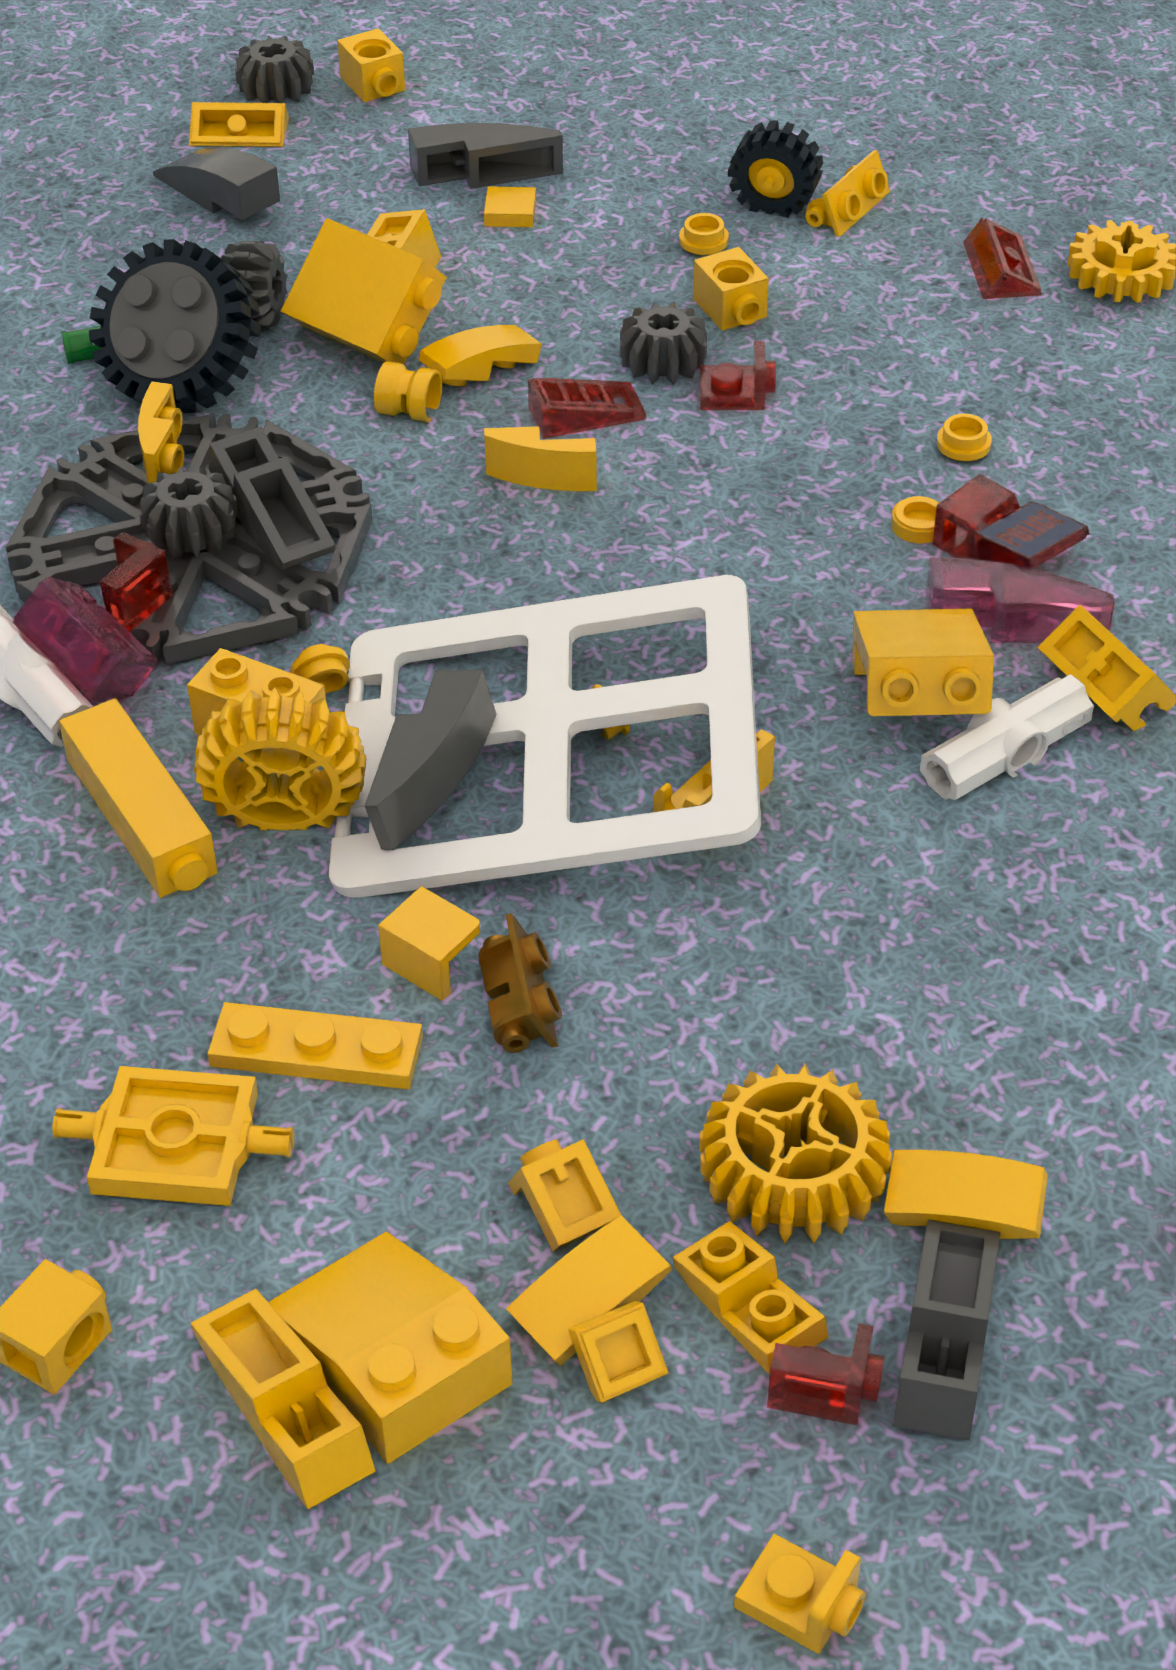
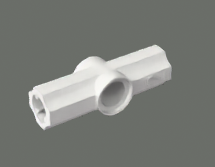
(35, 683)
(1007, 737)

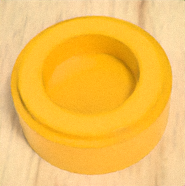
(914, 519)

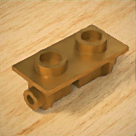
(517, 966)

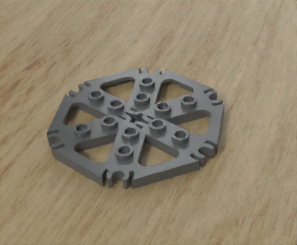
(115, 488)

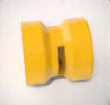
(407, 391)

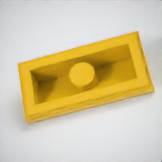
(238, 124)

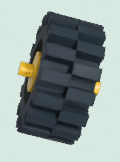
(775, 169)

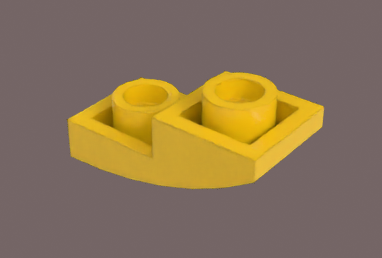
(475, 350)
(158, 432)
(553, 464)
(966, 1192)
(587, 1282)
(744, 1293)

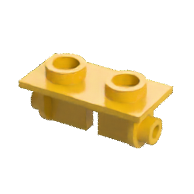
(850, 196)

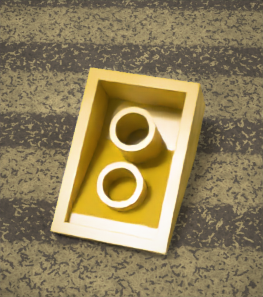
(398, 1342)

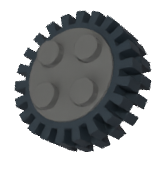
(176, 322)

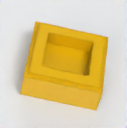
(510, 206)
(618, 1351)

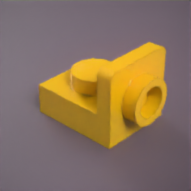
(564, 1192)
(802, 1593)

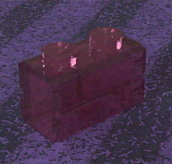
(84, 641)

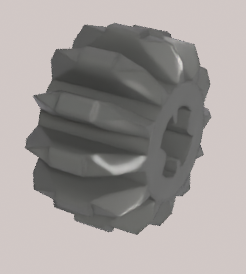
(274, 70)
(264, 272)
(663, 342)
(188, 511)

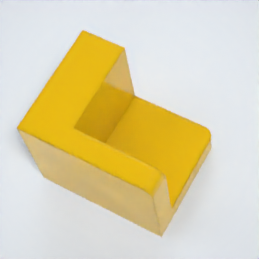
(424, 938)

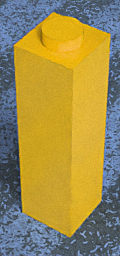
(139, 798)

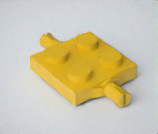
(173, 1135)

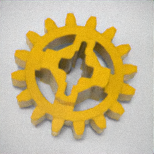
(1123, 261)

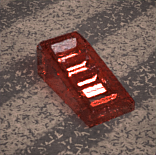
(569, 406)

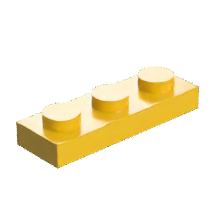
(316, 1045)

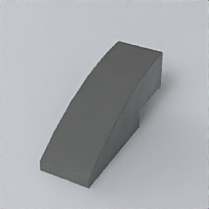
(483, 153)
(224, 180)
(270, 499)
(429, 754)
(947, 1330)

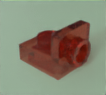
(738, 386)
(137, 583)
(823, 1383)

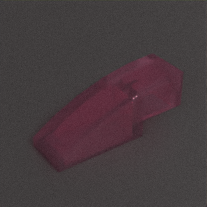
(1012, 599)

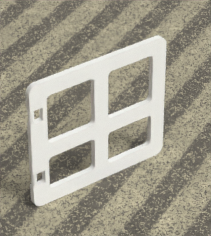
(547, 722)

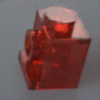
(967, 511)

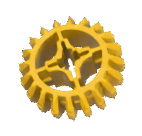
(281, 751)
(816, 1178)

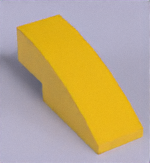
(285, 1398)

